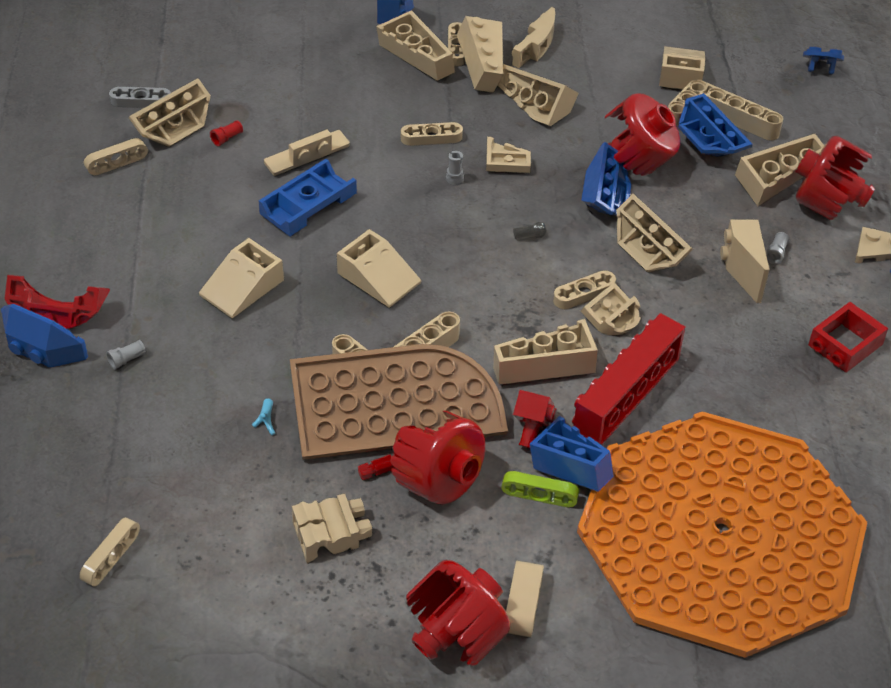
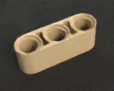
(524, 597)

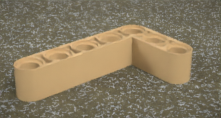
(738, 110)
(440, 331)

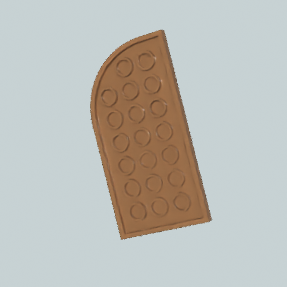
(366, 396)

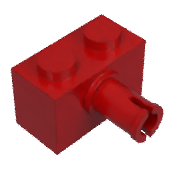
(535, 412)

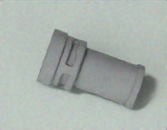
(455, 171)
(776, 250)
(120, 356)

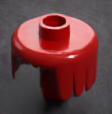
(650, 134)
(831, 178)
(439, 462)
(460, 608)

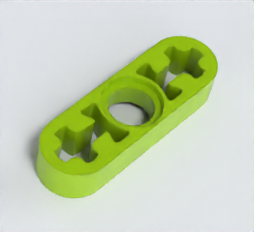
(524, 486)

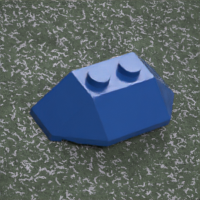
(710, 129)
(606, 182)
(41, 338)

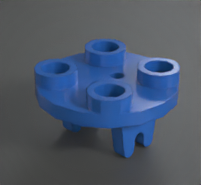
(831, 57)

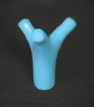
(265, 416)

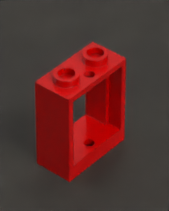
(858, 322)

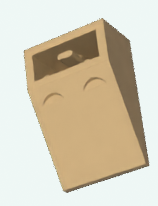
(681, 67)
(376, 268)
(243, 278)

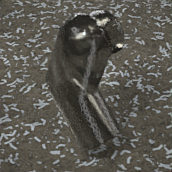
(536, 230)

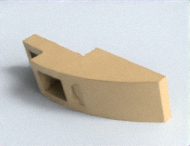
(537, 41)

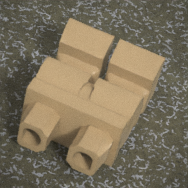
(330, 525)

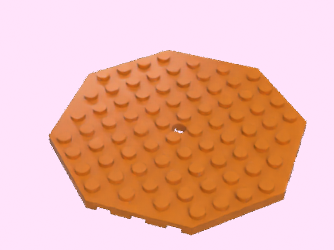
(740, 590)

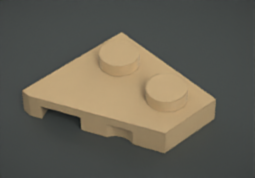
(507, 158)
(873, 245)

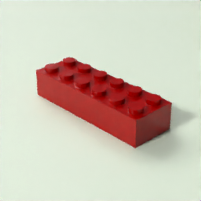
(628, 379)

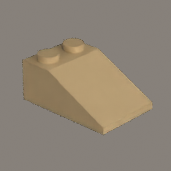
(746, 256)

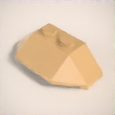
(174, 115)
(648, 237)

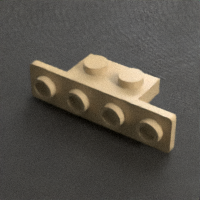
(306, 151)

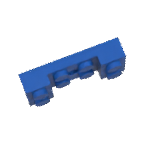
(289, 205)

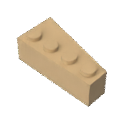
(416, 44)
(482, 51)
(774, 169)
(547, 355)

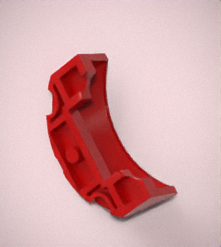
(66, 314)

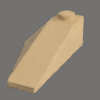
(538, 96)

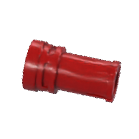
(223, 134)

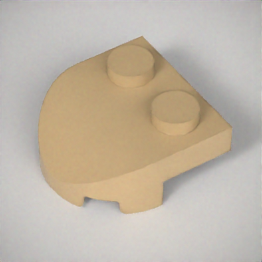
(613, 311)

